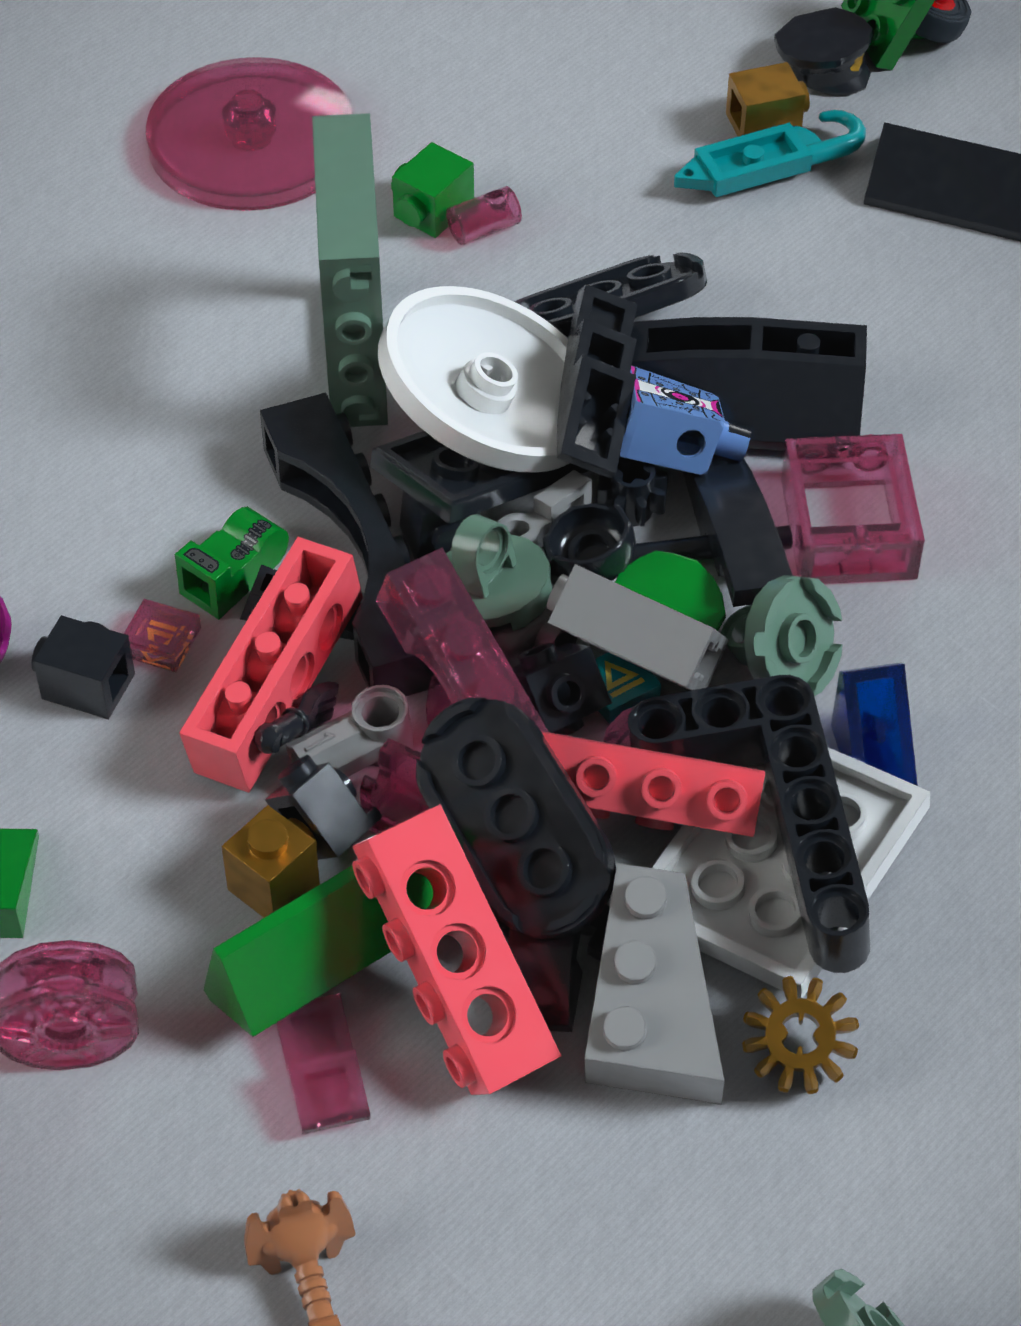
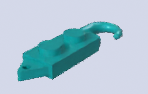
(767, 155)

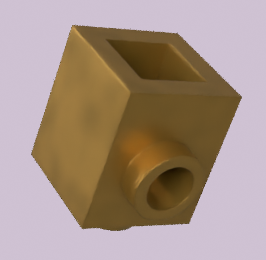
(765, 98)
(271, 861)

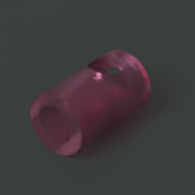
(484, 215)

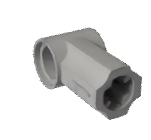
(355, 737)

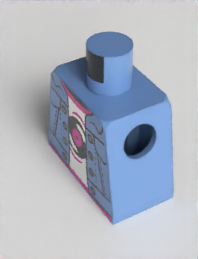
(679, 426)

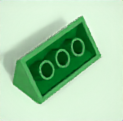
(301, 951)

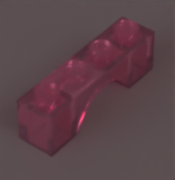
(446, 631)

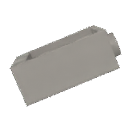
(636, 628)

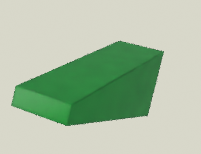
(17, 865)

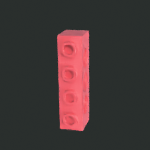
(272, 661)
(518, 1033)

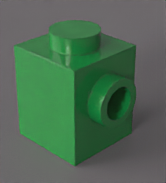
(429, 186)

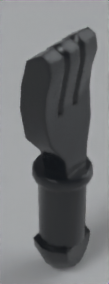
(295, 722)

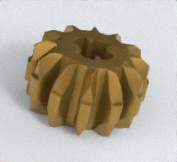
(777, 1033)

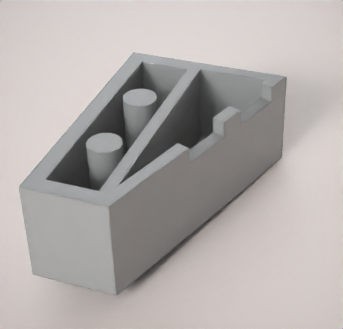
(651, 994)

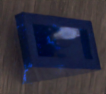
(874, 719)

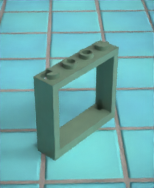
(349, 266)

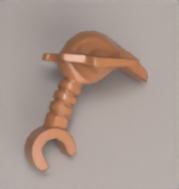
(297, 1234)

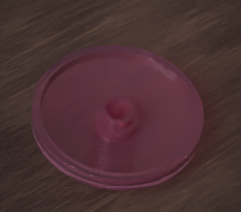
(241, 132)

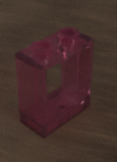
(853, 551)

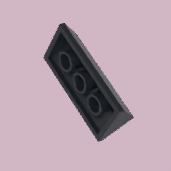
(947, 181)

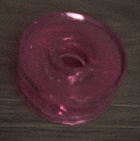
(67, 1005)

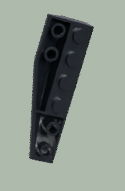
(768, 372)

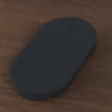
(637, 280)
(517, 818)

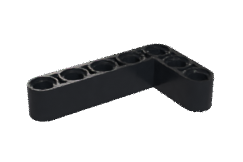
(778, 726)

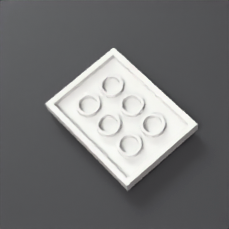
(744, 885)

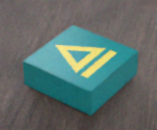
(625, 685)

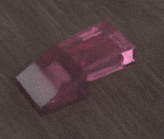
(322, 1066)

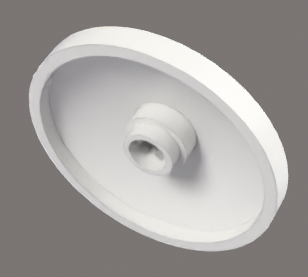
(477, 375)

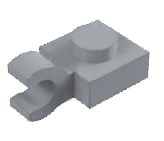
(548, 504)

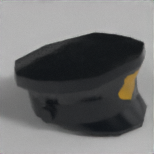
(827, 50)

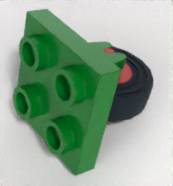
(901, 20)

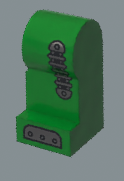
(229, 561)

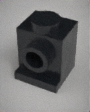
(324, 803)

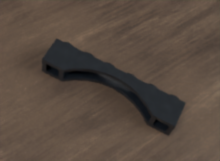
(316, 463)

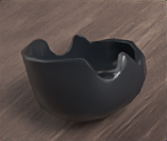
(591, 538)

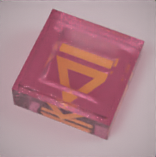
(162, 634)

